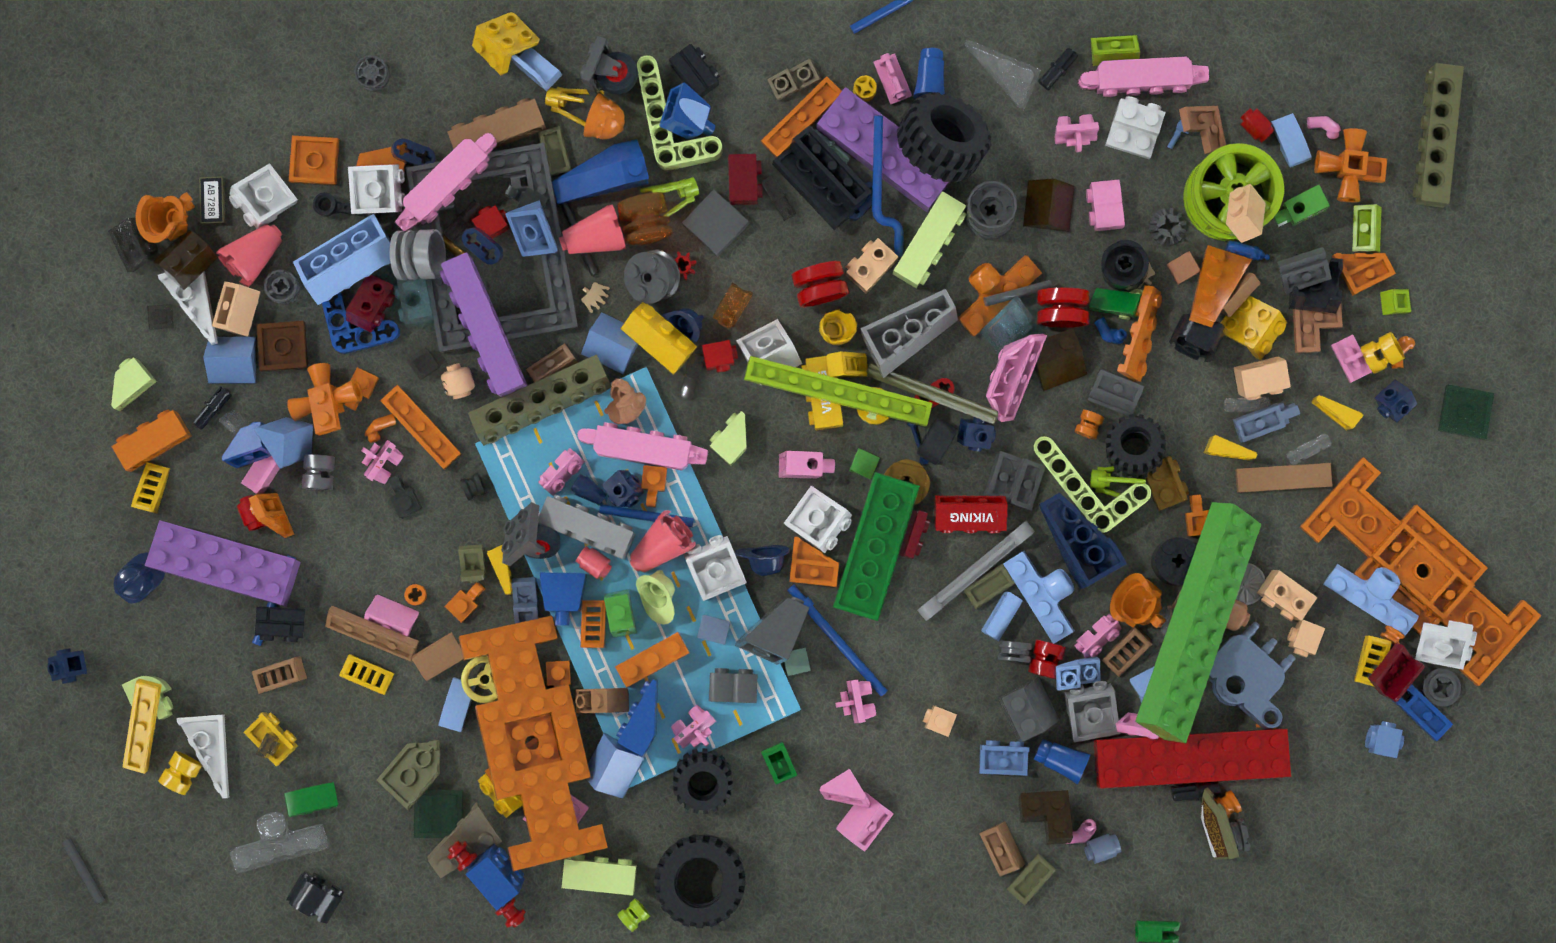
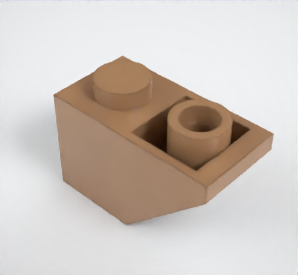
(602, 700)

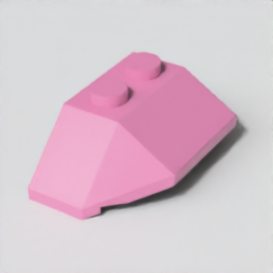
(1013, 374)

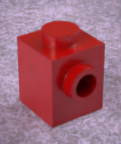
(492, 221)
(719, 356)

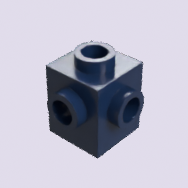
(1395, 401)
(976, 434)
(623, 489)
(67, 665)

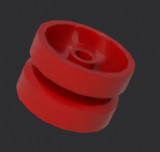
(820, 284)
(1063, 307)

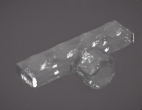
(277, 843)

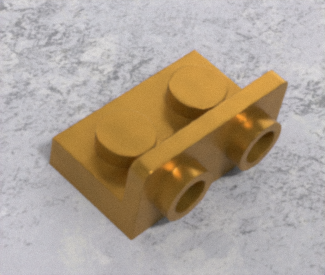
(1166, 484)

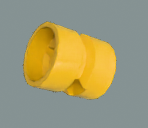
(1390, 348)
(180, 772)

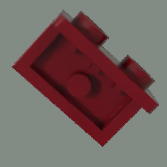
(917, 524)
(1396, 673)

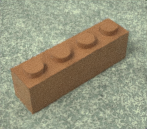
(505, 125)

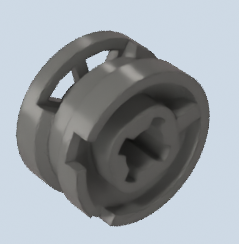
(372, 73)
(282, 286)
(1015, 648)
(1240, 835)

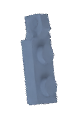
(1264, 421)

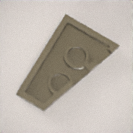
(473, 829)

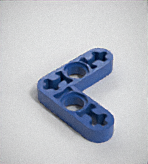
(346, 331)

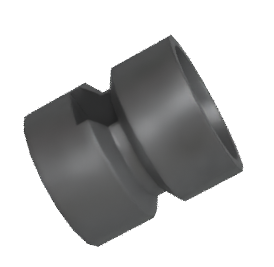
(318, 472)

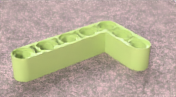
(668, 146)
(1084, 490)

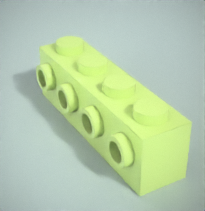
(929, 240)

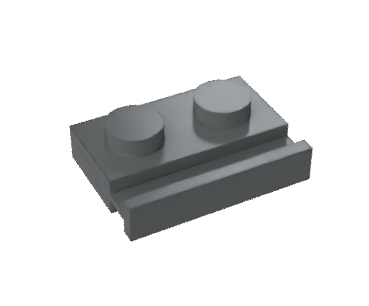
(1304, 270)
(1115, 392)

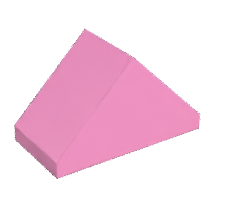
(845, 790)

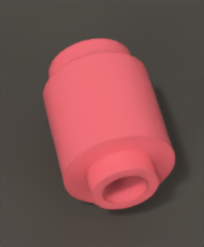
(594, 562)

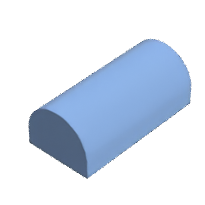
(1001, 615)

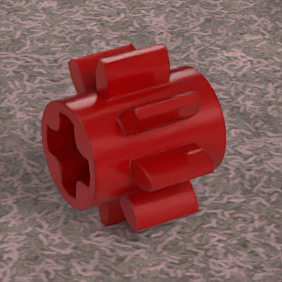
(685, 259)

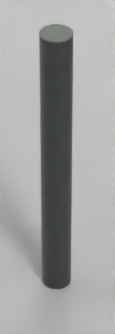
(588, 258)

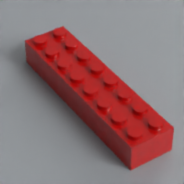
(1200, 759)

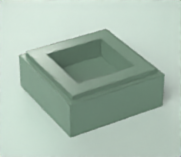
(797, 662)

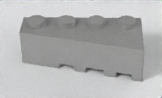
(908, 330)
(586, 527)

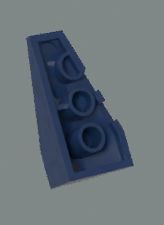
(1082, 545)

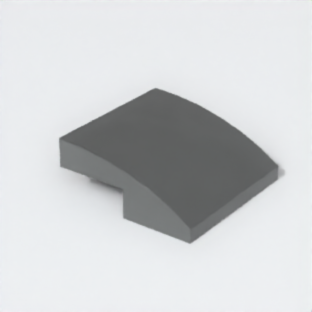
(715, 223)
(1015, 479)

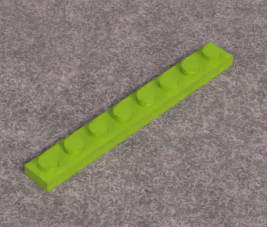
(838, 391)

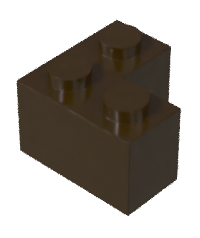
(1053, 809)

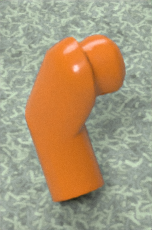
(1406, 343)
(377, 425)

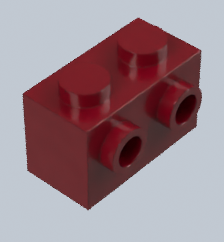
(743, 179)
(370, 303)

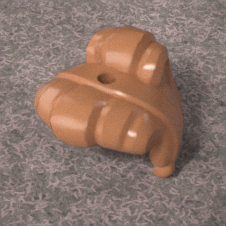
(626, 403)

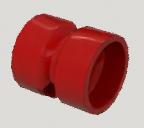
(1041, 666)

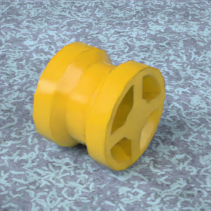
(866, 84)

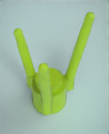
(686, 189)
(1101, 479)

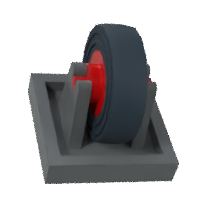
(608, 70)
(528, 537)

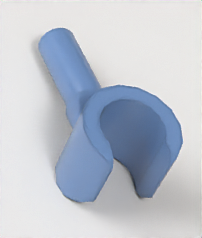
(1179, 129)

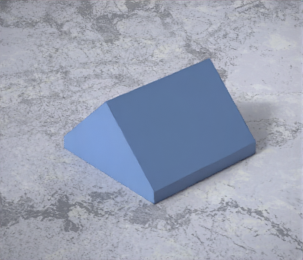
(532, 230)
(609, 343)
(231, 360)
(286, 440)
(613, 767)

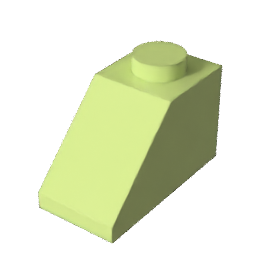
(130, 382)

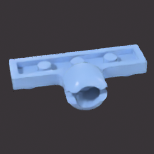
(1043, 594)
(1373, 596)

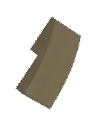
(794, 79)

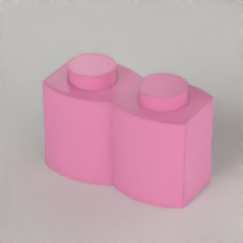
(1106, 205)

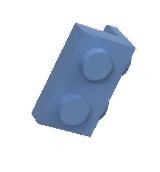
(1003, 759)

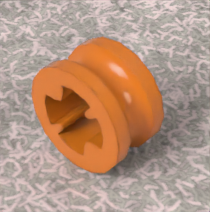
(409, 590)
(1392, 635)

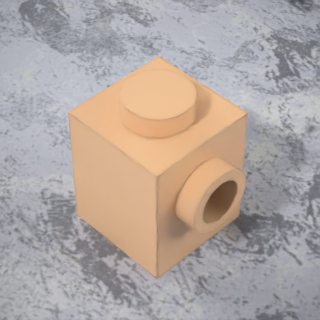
(1305, 638)
(939, 720)

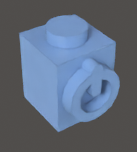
(1384, 739)

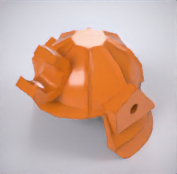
(163, 217)
(1137, 602)

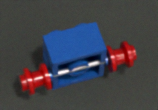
(493, 878)

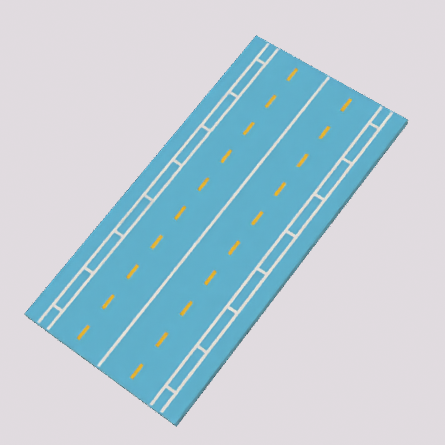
(515, 469)

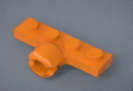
(989, 282)

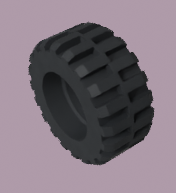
(943, 137)
(667, 881)

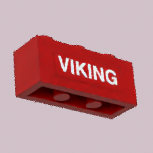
(970, 514)

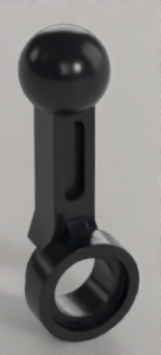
(336, 207)

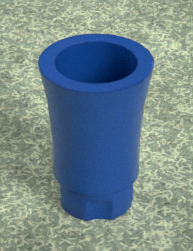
(930, 72)
(1062, 760)

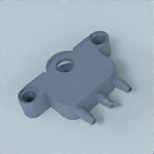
(1255, 671)

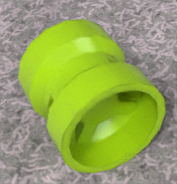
(629, 918)

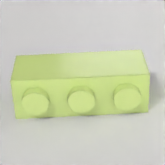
(599, 875)

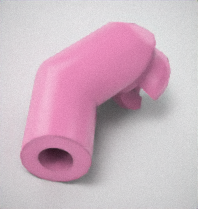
(1326, 123)
(1084, 832)

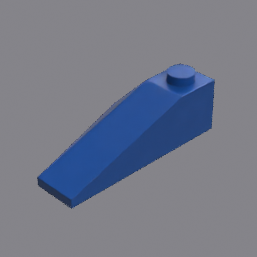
(610, 171)

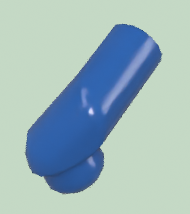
(1109, 334)

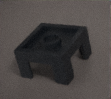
(1321, 296)

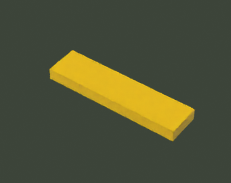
(142, 726)

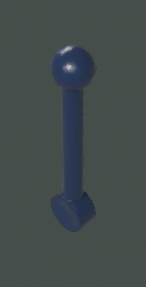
(923, 461)

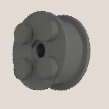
(652, 276)

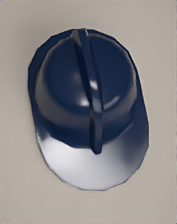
(686, 321)
(765, 559)
(136, 580)

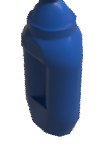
(1245, 250)

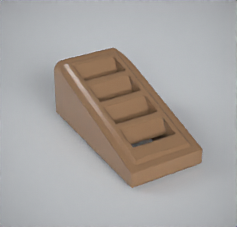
(1147, 642)
(292, 667)

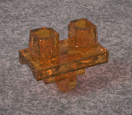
(732, 306)

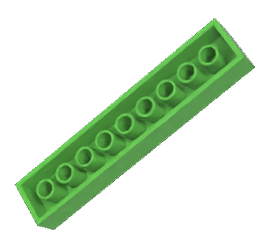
(1198, 622)

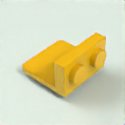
(501, 39)
(1255, 326)

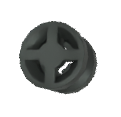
(473, 486)

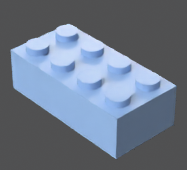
(344, 259)

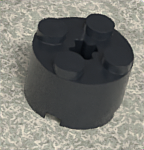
(1115, 256)
(1197, 339)
(1162, 560)
(314, 897)

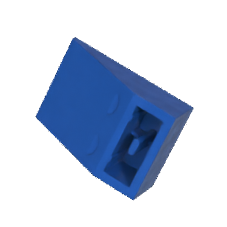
(642, 725)

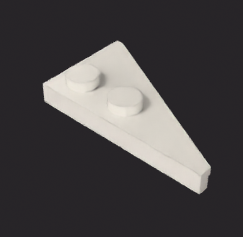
(195, 303)
(208, 739)

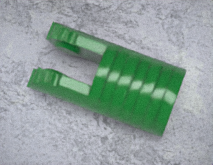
(1152, 931)

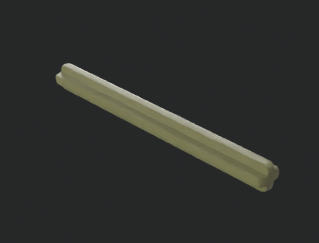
(935, 394)

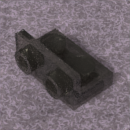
(131, 246)

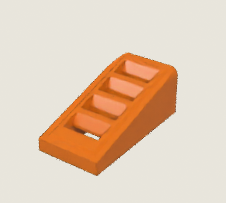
(584, 623)

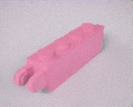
(1144, 75)
(445, 180)
(643, 448)

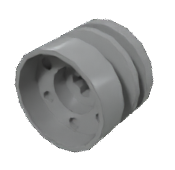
(417, 254)

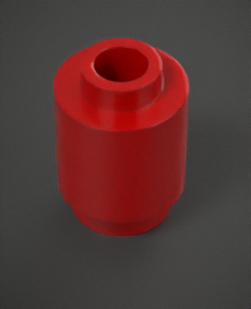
(1256, 124)
(247, 517)

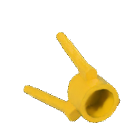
(558, 98)

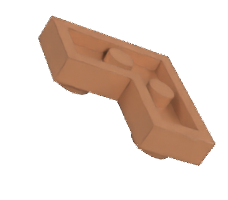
(1207, 122)
(1308, 325)

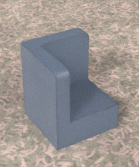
(713, 629)

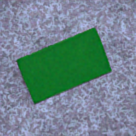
(1115, 302)

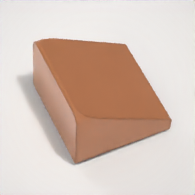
(1183, 267)

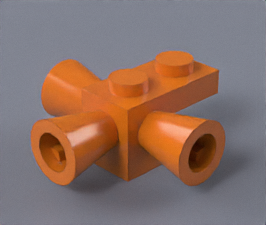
(1352, 165)
(324, 400)

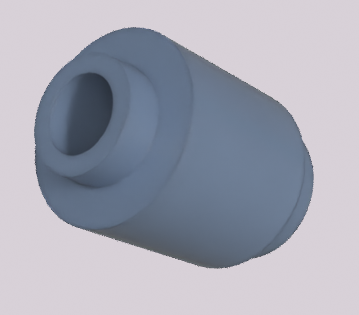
(1102, 848)

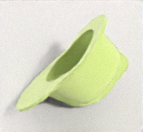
(656, 596)

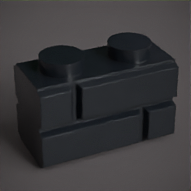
(693, 70)
(279, 623)

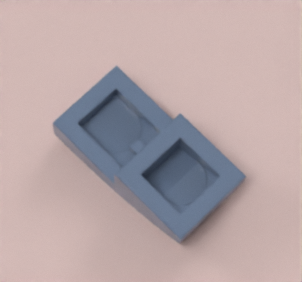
(524, 599)

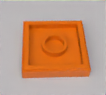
(314, 160)

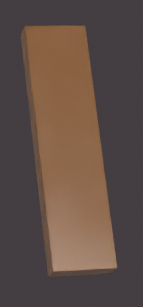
(1283, 477)
(371, 633)

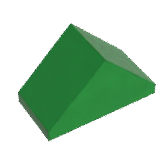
(779, 763)

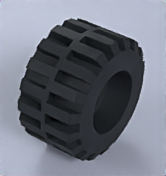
(1135, 428)
(702, 799)

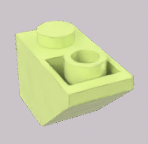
(732, 441)

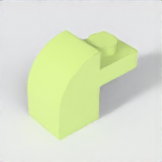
(165, 704)

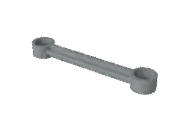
(976, 570)

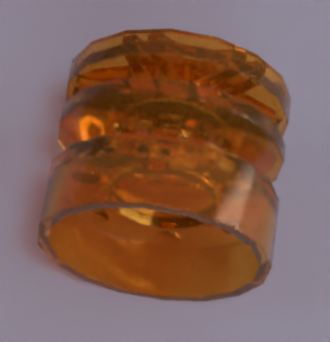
(644, 213)

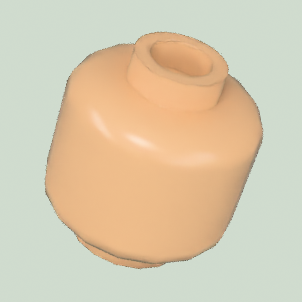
(457, 381)

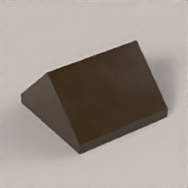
(1048, 204)

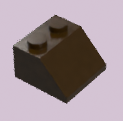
(185, 259)
(1060, 360)

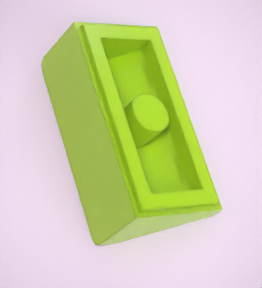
(1114, 49)
(1366, 228)

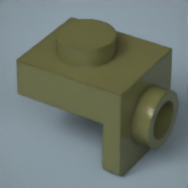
(472, 563)

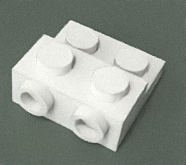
(1135, 127)
(376, 189)
(262, 196)
(819, 519)
(714, 567)
(1446, 645)

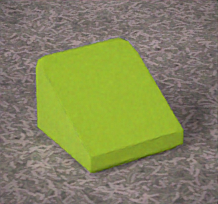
(1395, 301)

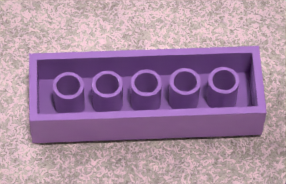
(851, 126)
(484, 325)
(222, 563)

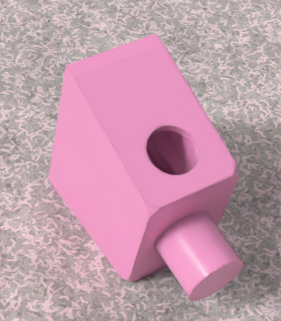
(794, 464)

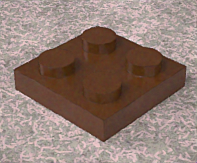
(282, 346)

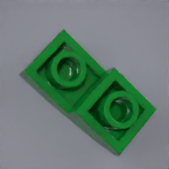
(311, 799)

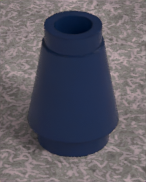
(588, 489)

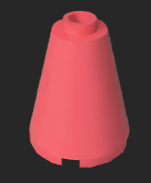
(594, 233)
(250, 253)
(662, 542)

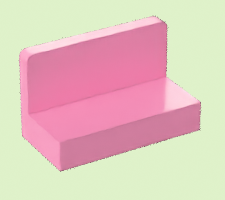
(261, 475)
(391, 615)
(863, 823)

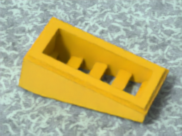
(844, 364)
(1341, 414)
(1221, 447)
(156, 499)
(502, 570)
(1366, 649)
(363, 682)

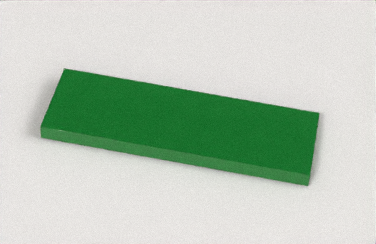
(876, 546)

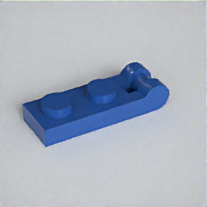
(1424, 714)

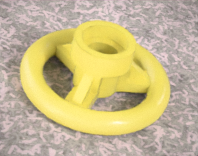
(467, 683)

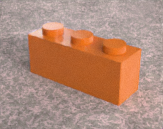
(151, 440)
(652, 659)

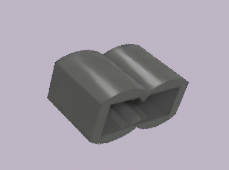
(733, 687)

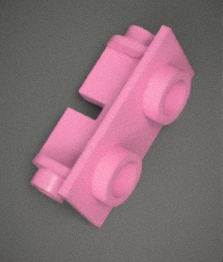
(892, 78)
(569, 464)
(1106, 629)

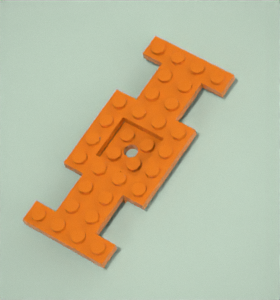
(1416, 540)
(539, 773)

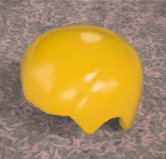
(837, 327)

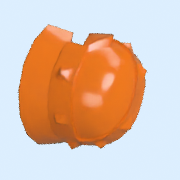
(604, 119)

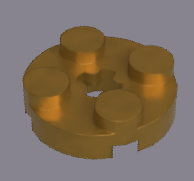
(916, 475)

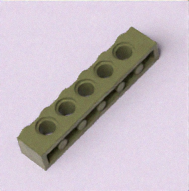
(1451, 78)
(528, 400)

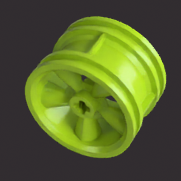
(1262, 170)

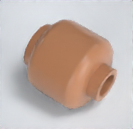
(1238, 616)

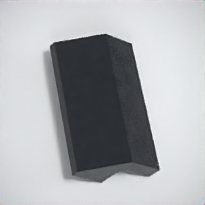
(822, 178)

